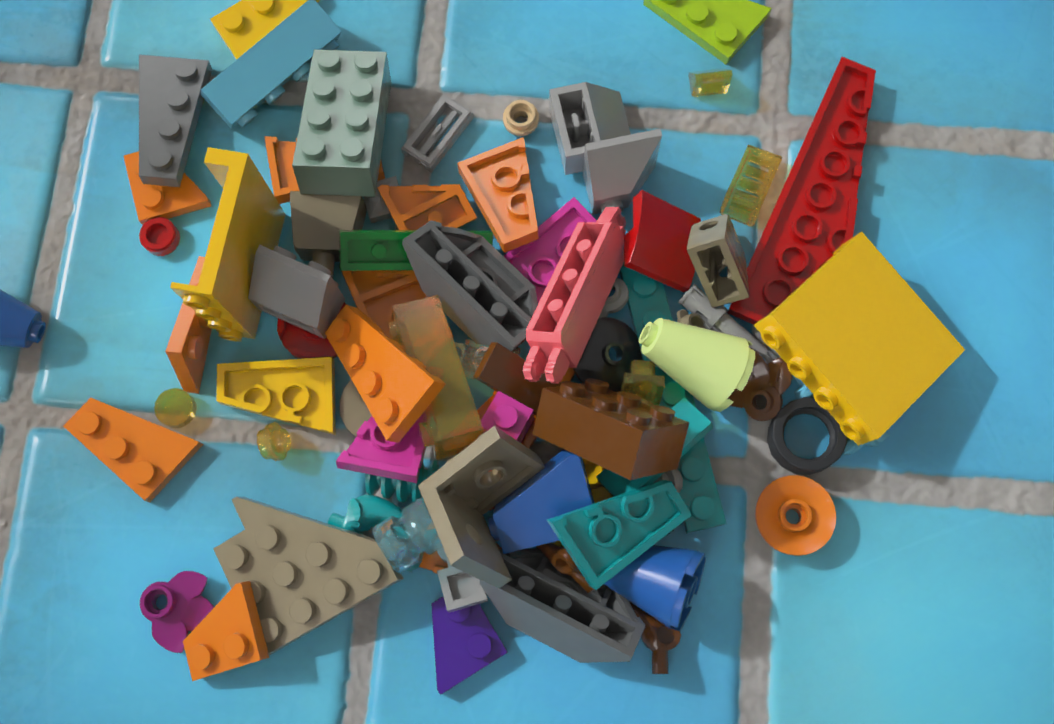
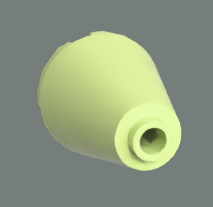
(699, 359)

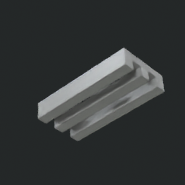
(447, 142)

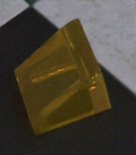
(709, 82)

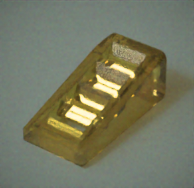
(742, 205)

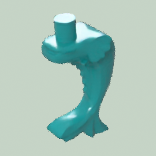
(365, 513)

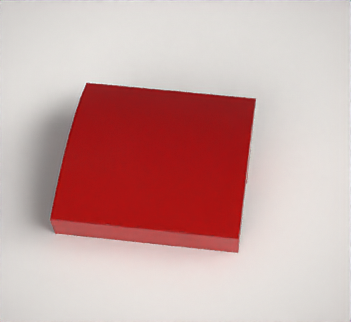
(660, 241)

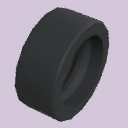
(785, 457)

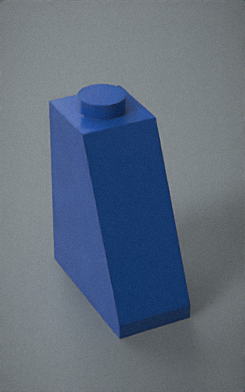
(556, 490)

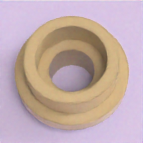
(517, 109)

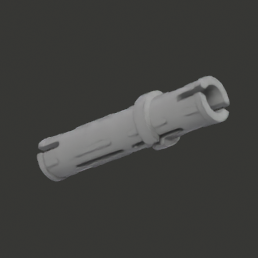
(719, 320)

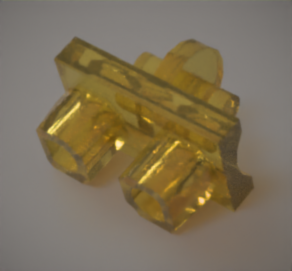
(644, 382)

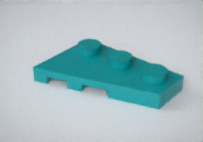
(619, 529)

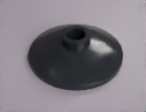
(595, 359)

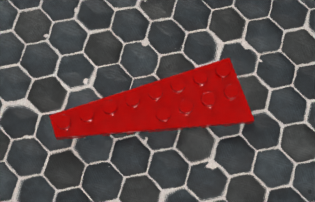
(818, 198)

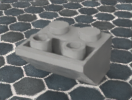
(582, 116)
(294, 290)

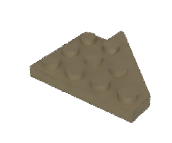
(300, 569)

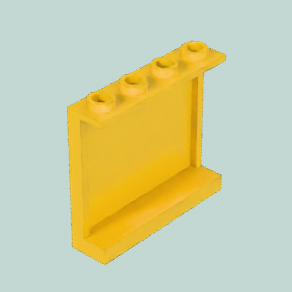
(244, 220)
(860, 340)

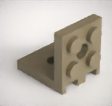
(466, 490)

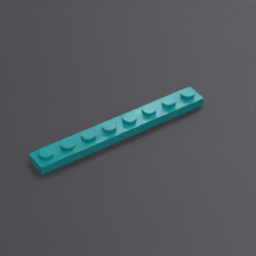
(699, 489)

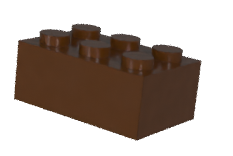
(611, 428)

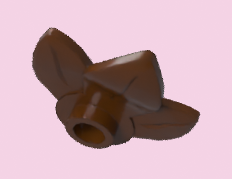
(765, 379)

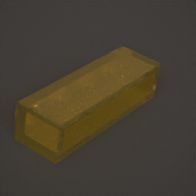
(452, 417)

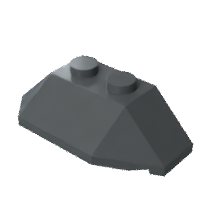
(473, 283)
(562, 614)

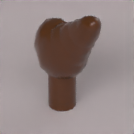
(563, 563)
(658, 639)

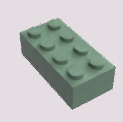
(343, 123)

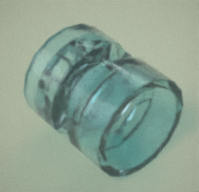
(407, 536)

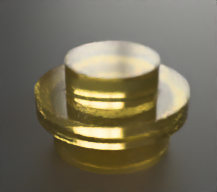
(273, 442)

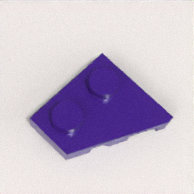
(462, 643)

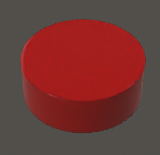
(159, 236)

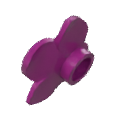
(183, 611)

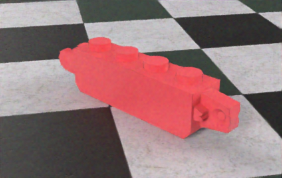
(575, 297)

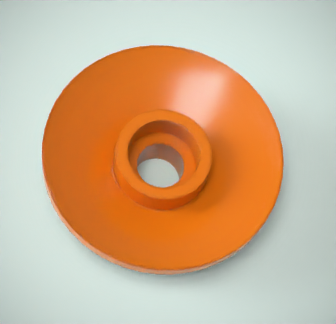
(814, 510)

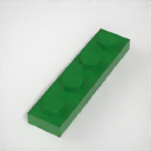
(378, 249)

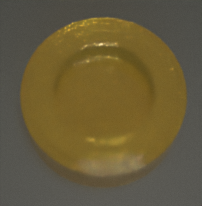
(175, 408)

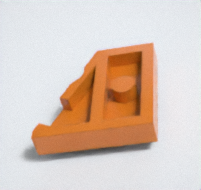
(163, 201)
(419, 204)
(227, 635)

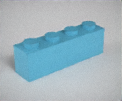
(271, 64)

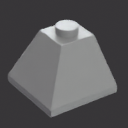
(618, 168)

